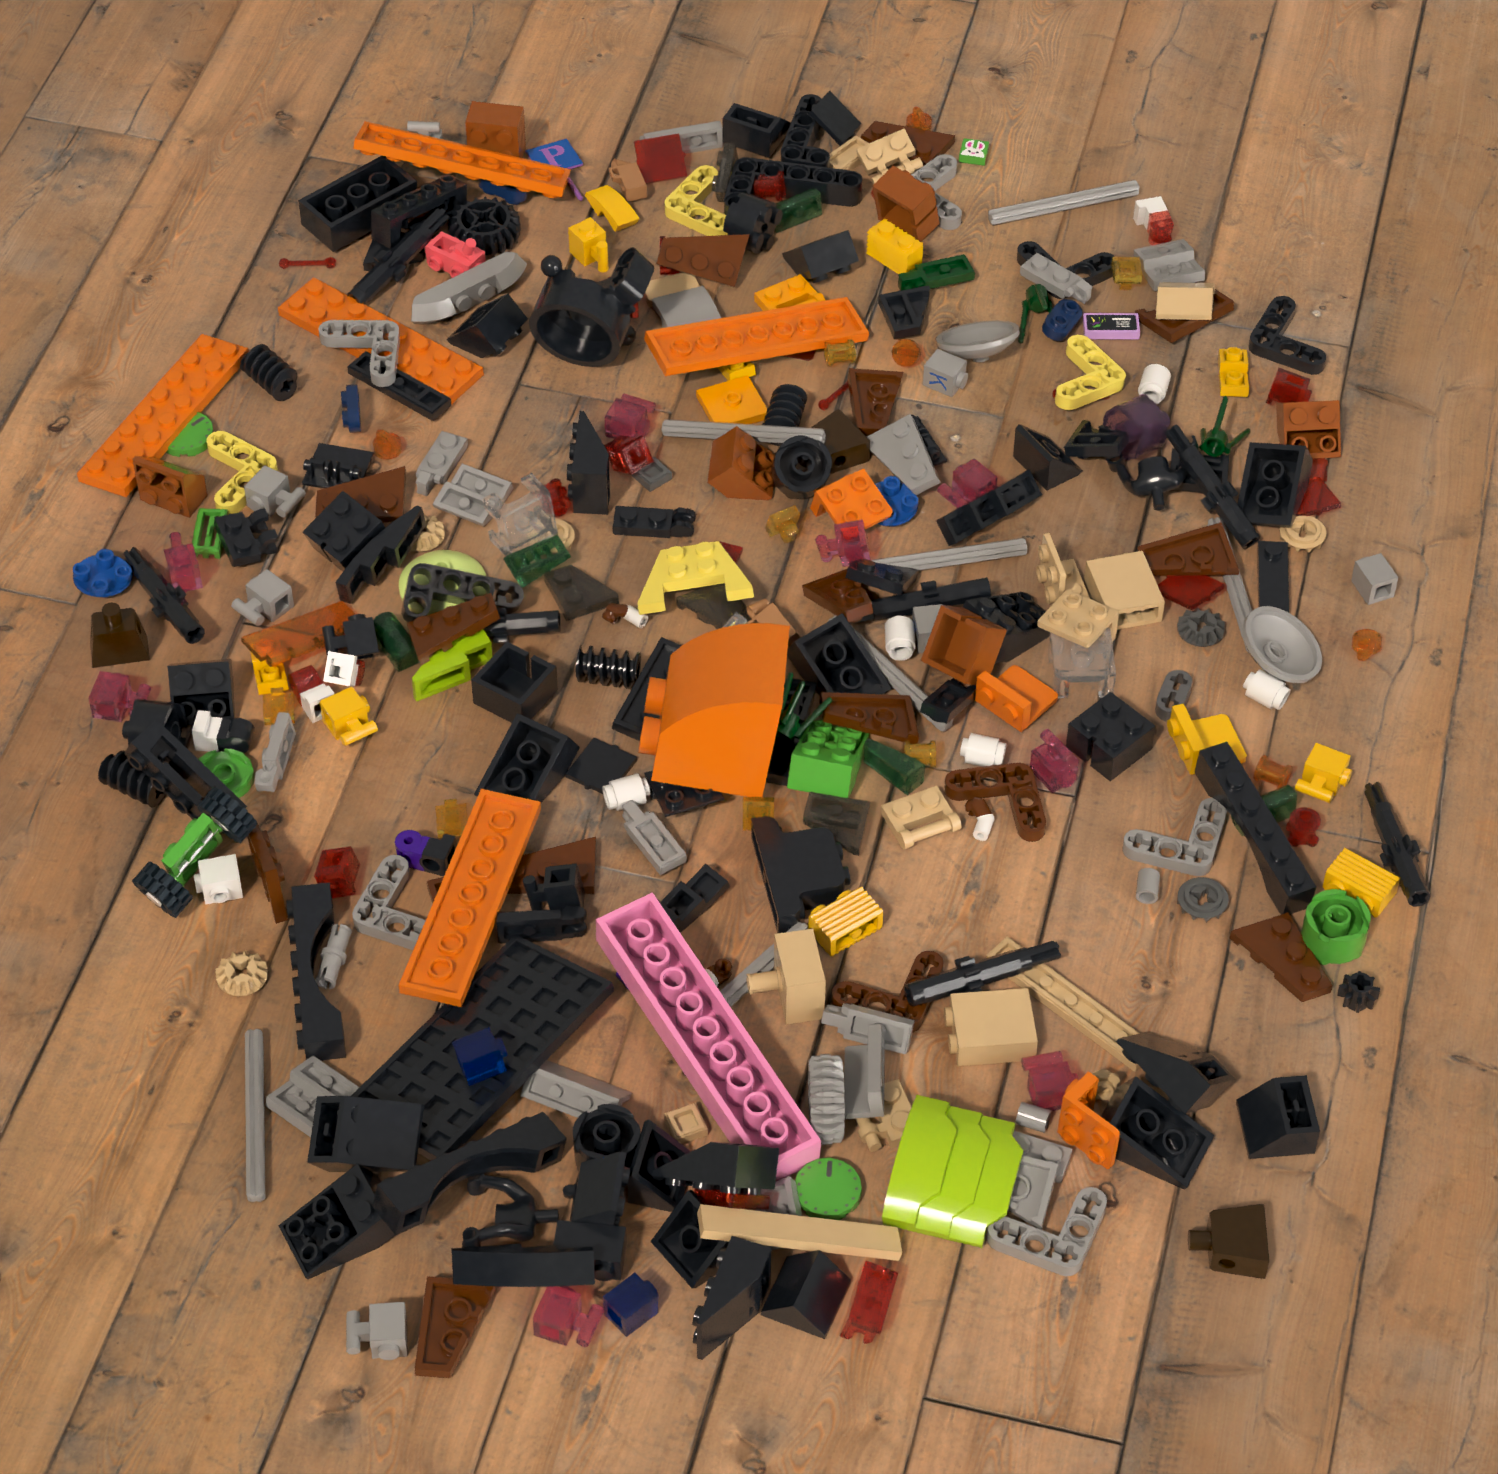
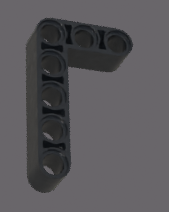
(836, 185)

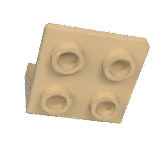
(1057, 574)
(1079, 619)

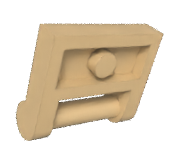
(919, 810)

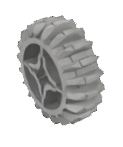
(826, 1097)

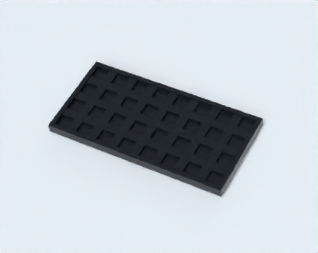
(522, 997)

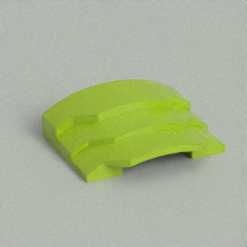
(952, 1172)

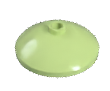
(442, 558)

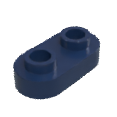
(507, 192)
(1062, 320)
(351, 416)

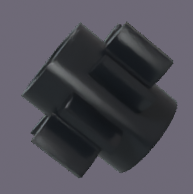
(1358, 991)

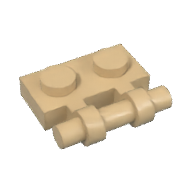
(888, 151)
(892, 1123)

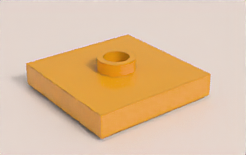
(732, 402)

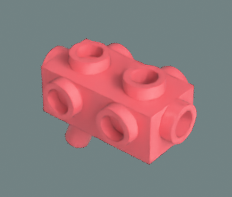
(452, 254)

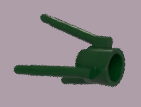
(1037, 301)
(1216, 440)
(788, 723)

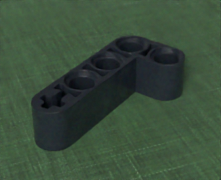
(801, 137)
(465, 581)

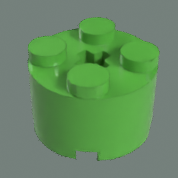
(1336, 926)

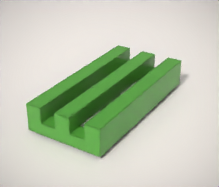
(207, 549)

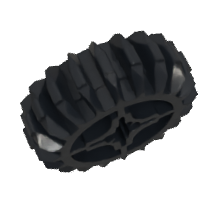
(488, 222)

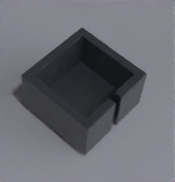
(342, 530)
(506, 685)
(1118, 733)

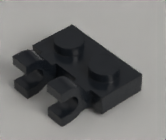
(237, 536)

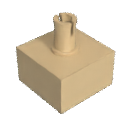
(796, 976)

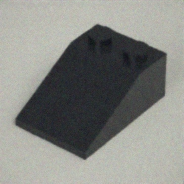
(1274, 483)
(837, 660)
(529, 761)
(1156, 1134)

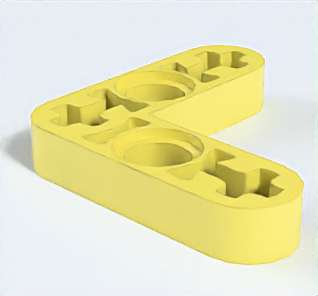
(682, 206)
(1106, 378)
(247, 467)

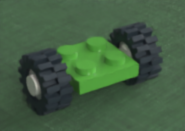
(200, 840)

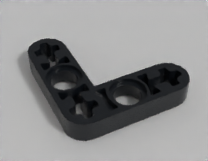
(1096, 266)
(1276, 341)

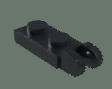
(653, 522)
(948, 701)
(542, 924)

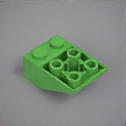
(827, 759)

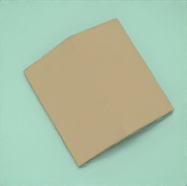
(1185, 301)

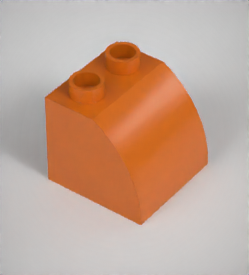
(718, 710)

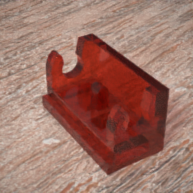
(869, 1302)

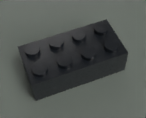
(343, 208)

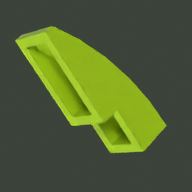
(452, 666)

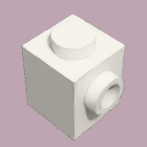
(218, 879)

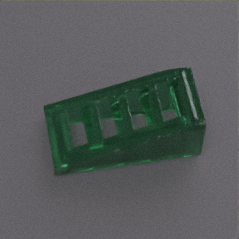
(523, 557)
(896, 767)

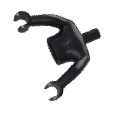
(1153, 477)
(512, 1220)

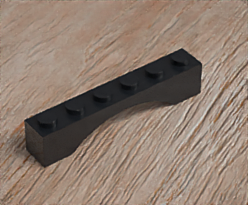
(1281, 868)
(321, 1022)
(520, 1147)

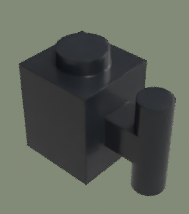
(358, 637)
(560, 888)

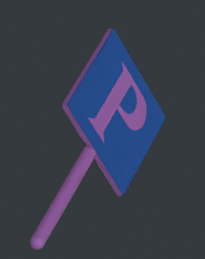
(558, 154)

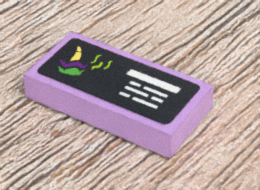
(1111, 325)

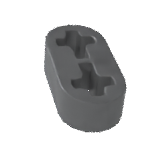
(1168, 694)

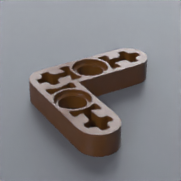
(1013, 788)
(890, 1001)

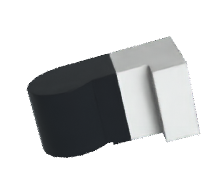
(221, 733)

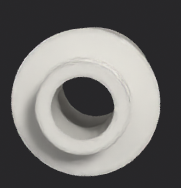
(1155, 382)
(900, 637)
(1266, 689)
(983, 750)
(625, 790)

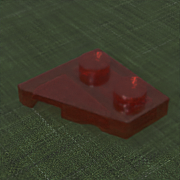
(737, 1201)

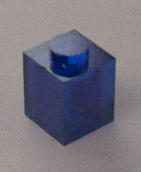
(480, 1055)
(631, 1304)

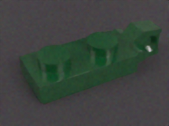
(937, 273)

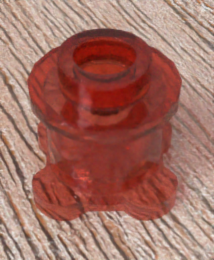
(770, 186)
(559, 501)
(1302, 827)

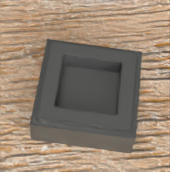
(653, 475)

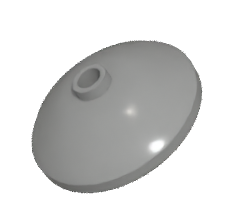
(978, 339)
(1282, 645)

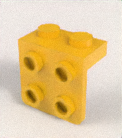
(1200, 734)

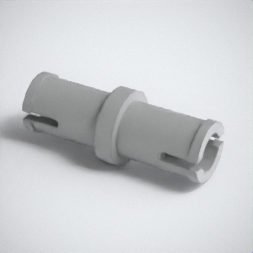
(333, 956)

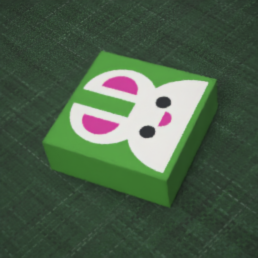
(974, 151)

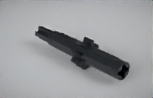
(391, 264)
(1218, 494)
(946, 595)
(164, 597)
(522, 624)
(1397, 848)
(971, 975)

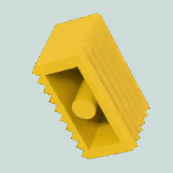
(894, 247)
(1362, 879)
(845, 920)

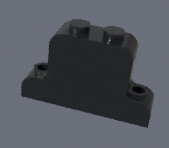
(797, 869)

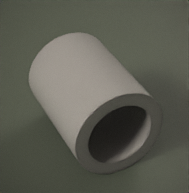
(1147, 885)
(1033, 1117)

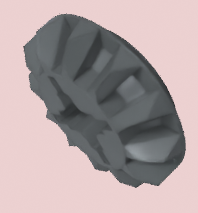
(1208, 635)
(1194, 890)

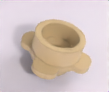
(1106, 1085)

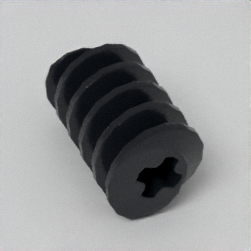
(270, 372)
(786, 407)
(607, 667)
(122, 776)

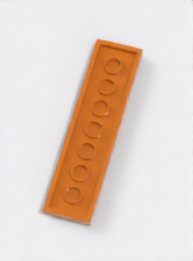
(462, 159)
(755, 336)
(417, 354)
(163, 413)
(470, 898)

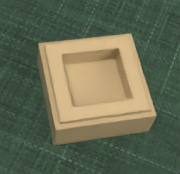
(686, 1123)

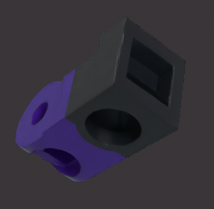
(426, 852)

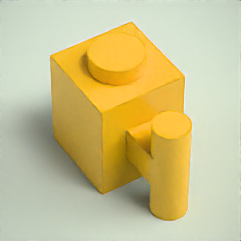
(589, 244)
(347, 716)
(1324, 773)

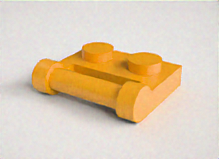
(787, 293)

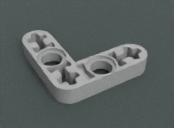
(942, 170)
(374, 339)
(1193, 848)
(382, 909)
(1063, 1244)

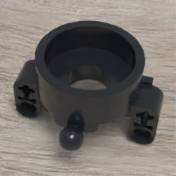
(586, 318)

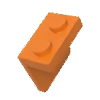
(851, 500)
(1014, 696)
(1083, 1126)

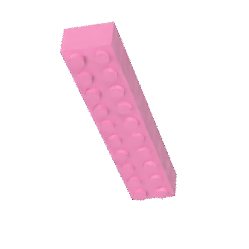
(705, 1034)

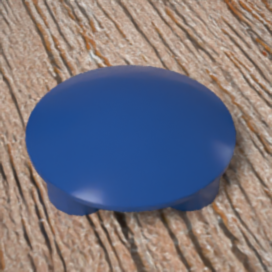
(901, 500)
(102, 574)

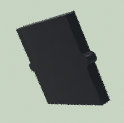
(834, 118)
(599, 765)

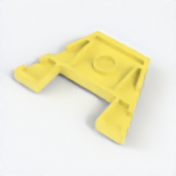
(692, 568)

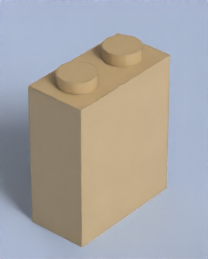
(1126, 586)
(991, 1026)

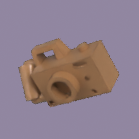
(629, 179)
(768, 613)

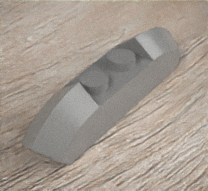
(467, 289)

